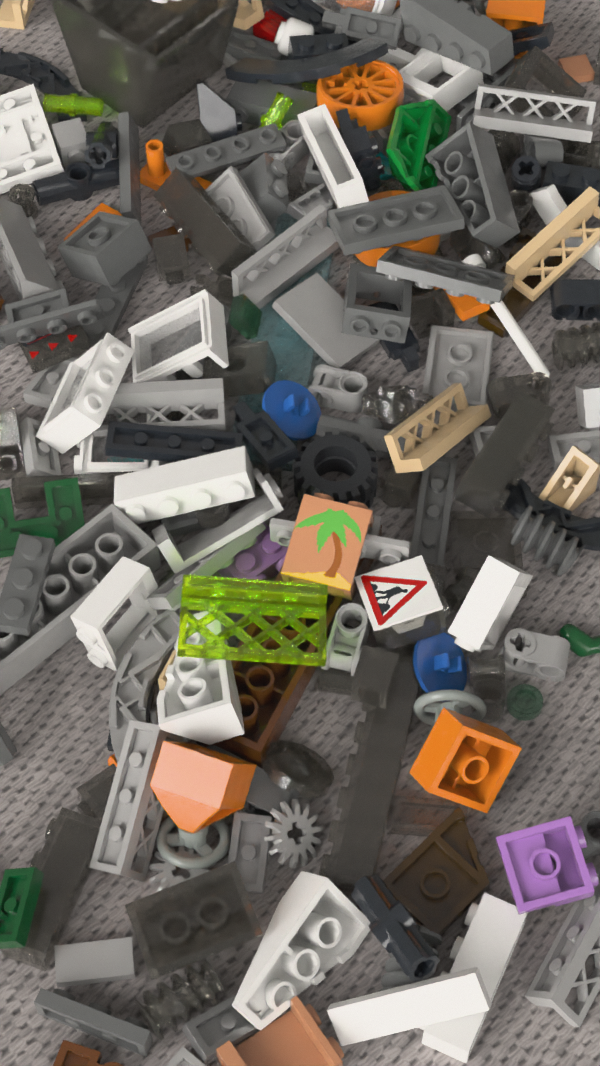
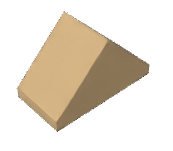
(573, 480)

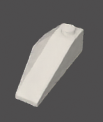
(200, 695)
(304, 940)

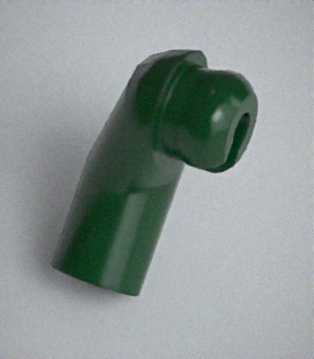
(579, 641)

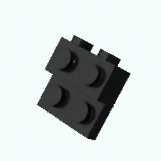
(362, 150)

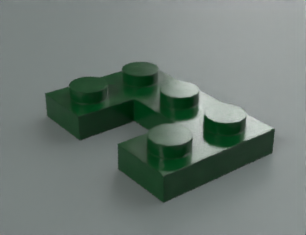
(64, 516)
(17, 904)

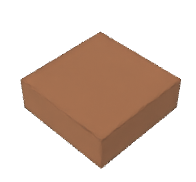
(578, 68)

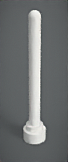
(512, 326)

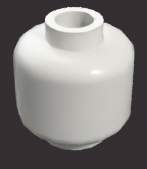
(291, 27)

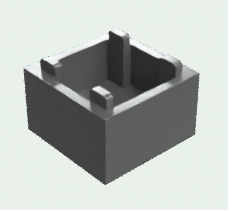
(105, 248)

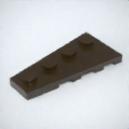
(514, 300)

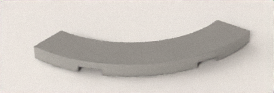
(138, 673)

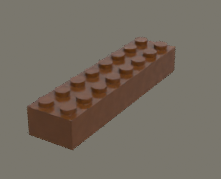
(273, 690)

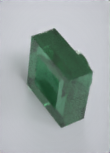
(245, 316)

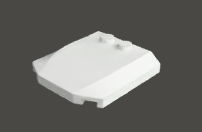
(25, 140)

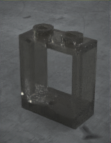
(548, 75)

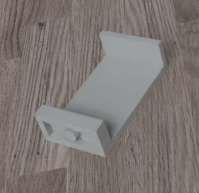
(211, 539)

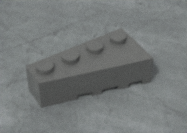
(457, 33)
(476, 182)

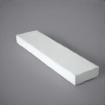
(409, 1006)

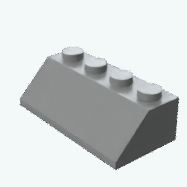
(24, 253)

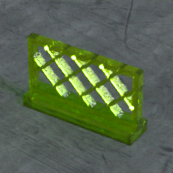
(253, 600)

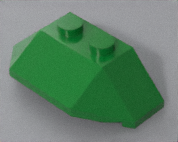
(413, 134)

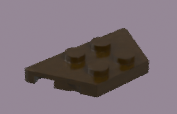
(440, 876)

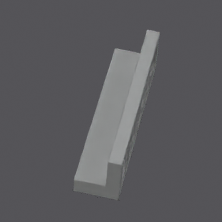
(534, 124)
(287, 261)
(162, 397)
(129, 803)
(566, 961)

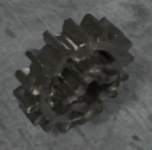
(394, 403)

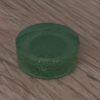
(524, 702)

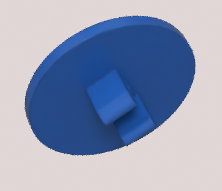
(292, 409)
(439, 664)

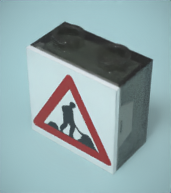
(403, 603)

